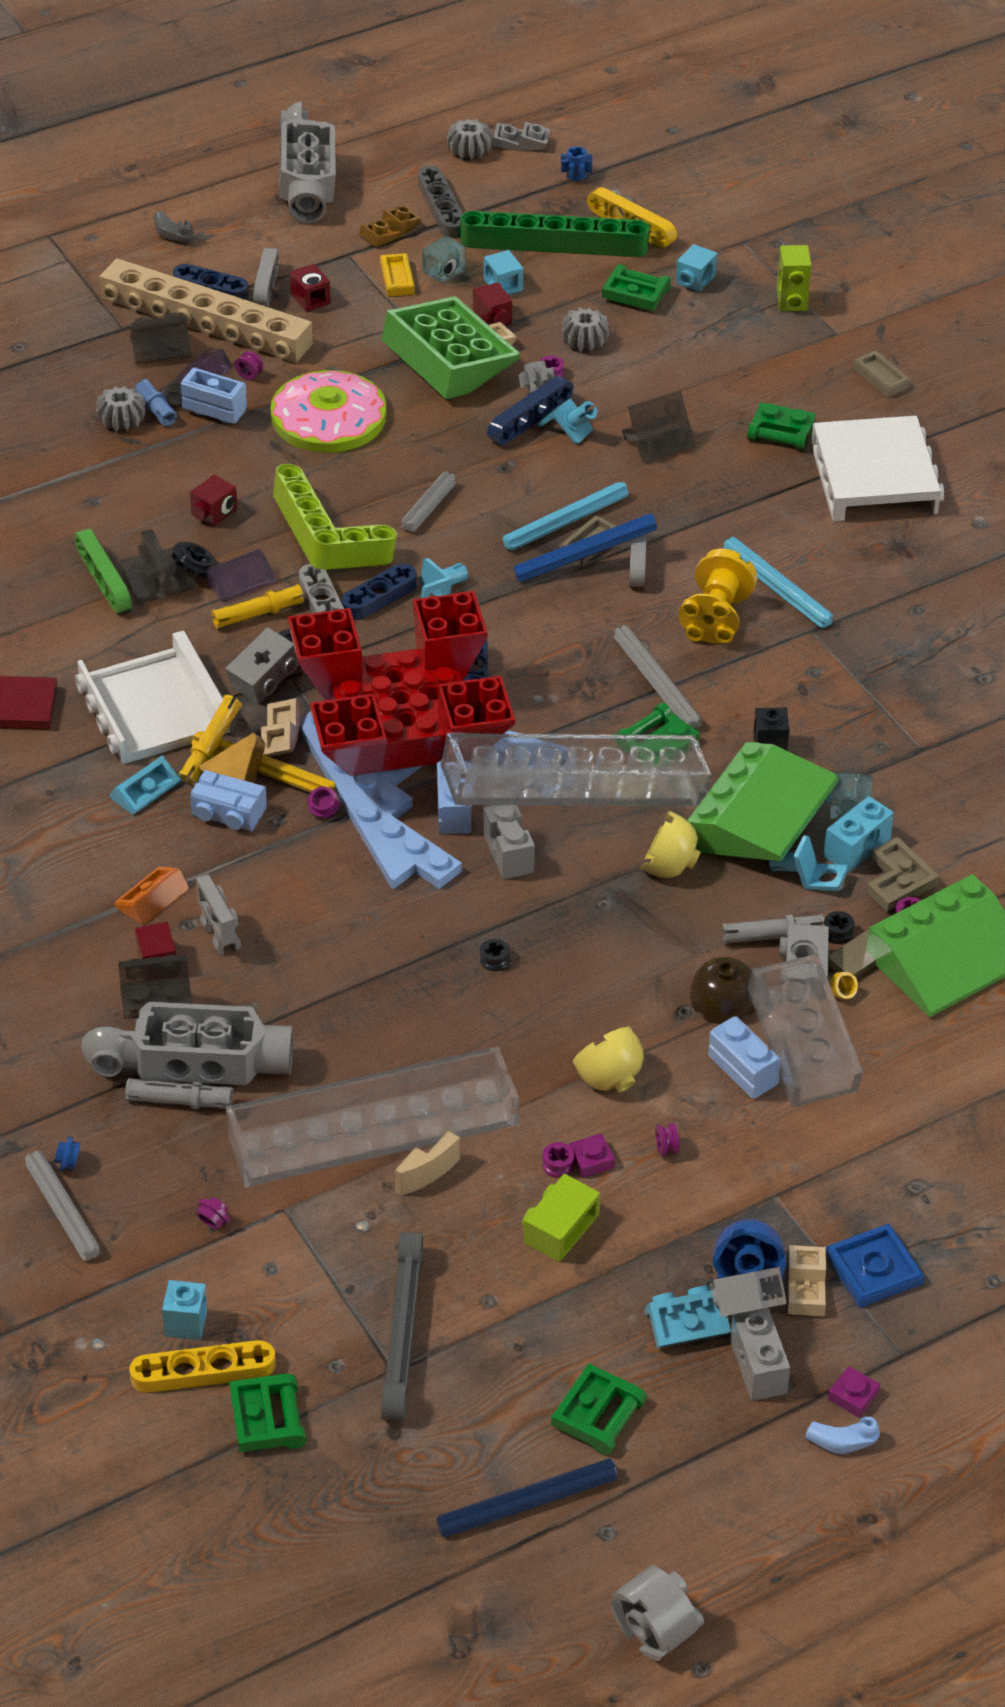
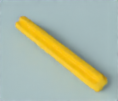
(280, 770)

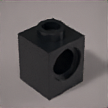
(771, 726)

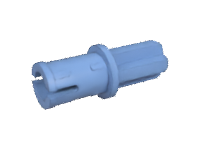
(156, 402)

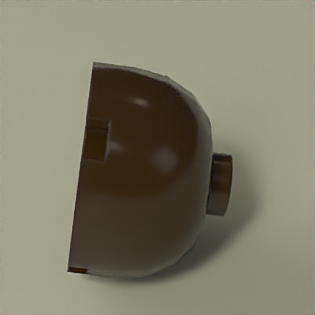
(722, 990)

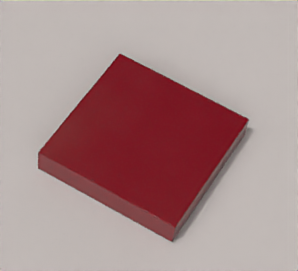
(27, 701)

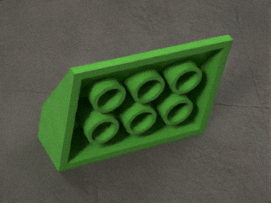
(447, 345)
(761, 803)
(943, 945)

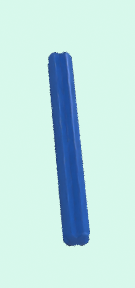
(585, 547)

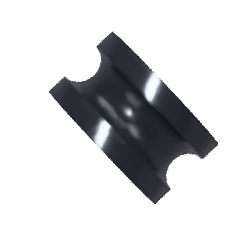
(840, 927)
(491, 962)

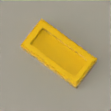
(397, 275)

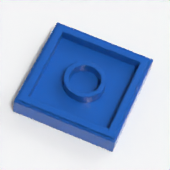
(874, 1265)

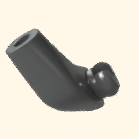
(170, 230)

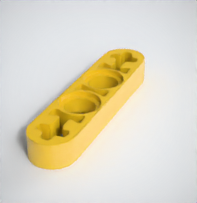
(606, 204)
(201, 1360)

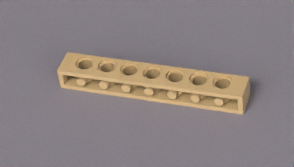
(207, 310)

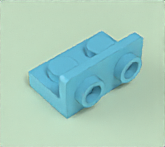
(686, 1317)

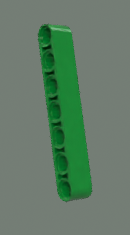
(554, 233)

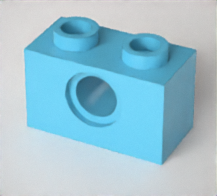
(858, 833)

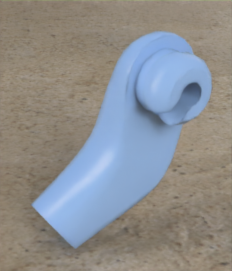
(844, 1439)

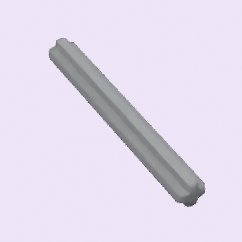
(657, 677)

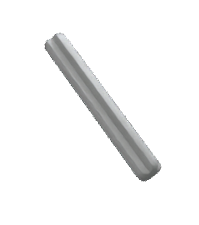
(62, 1206)

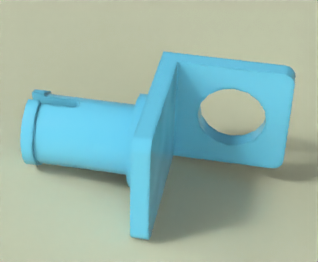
(572, 419)
(439, 580)
(805, 864)

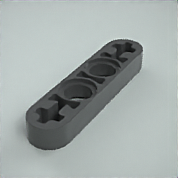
(437, 202)

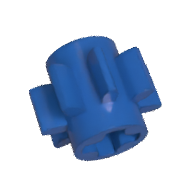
(576, 163)

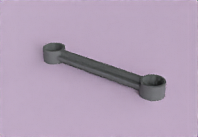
(396, 1381)

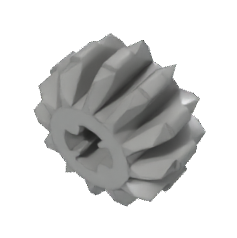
(469, 139)
(585, 329)
(120, 408)

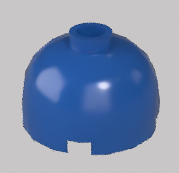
(748, 1248)

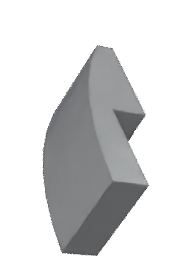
(511, 138)

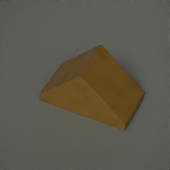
(239, 760)

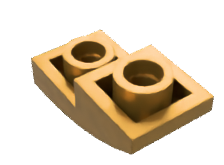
(394, 224)

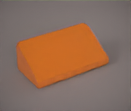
(152, 894)

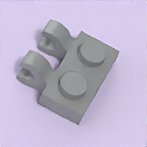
(217, 914)

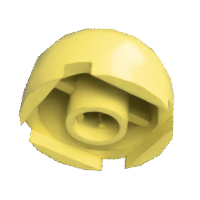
(672, 848)
(612, 1061)

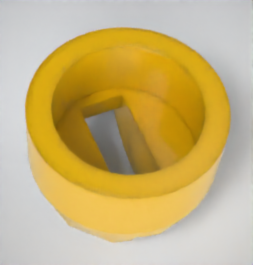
(843, 982)

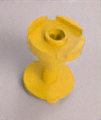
(724, 582)

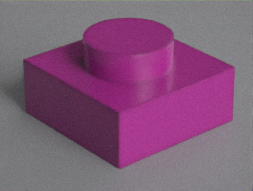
(592, 1155)
(853, 1391)

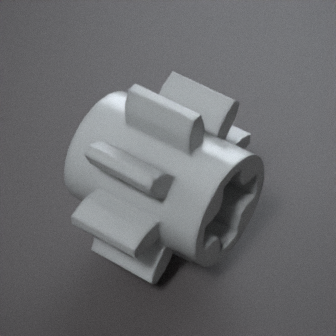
(535, 375)

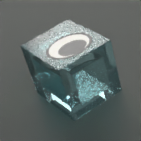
(443, 259)

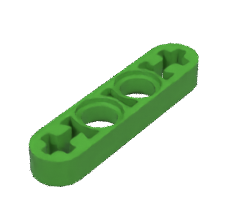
(103, 571)

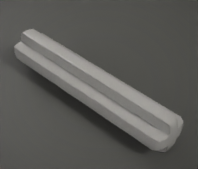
(428, 502)

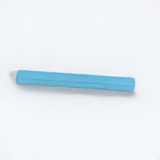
(565, 516)
(782, 585)

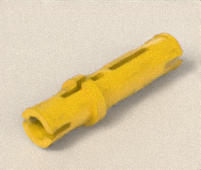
(251, 608)
(210, 739)

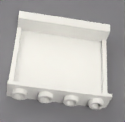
(875, 463)
(151, 700)

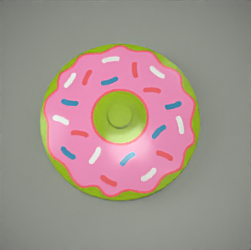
(328, 411)

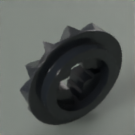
(193, 558)

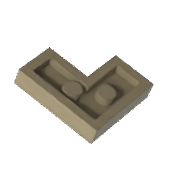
(904, 877)

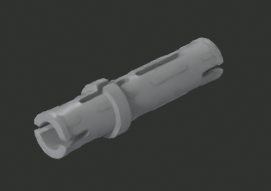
(765, 929)
(191, 1095)

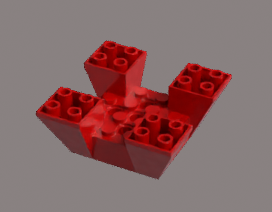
(403, 703)

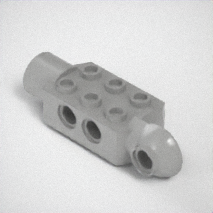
(306, 164)
(192, 1045)

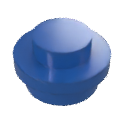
(67, 1154)

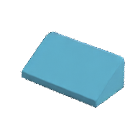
(145, 786)

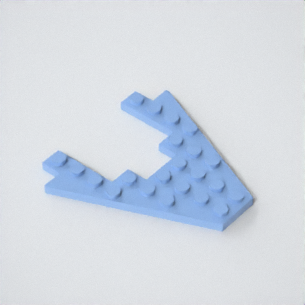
(373, 807)

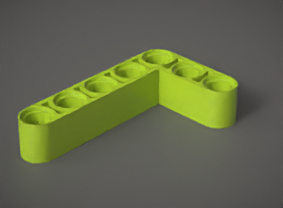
(319, 539)

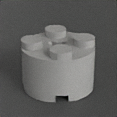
(656, 1611)

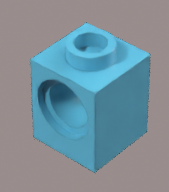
(696, 268)
(504, 269)
(184, 1310)

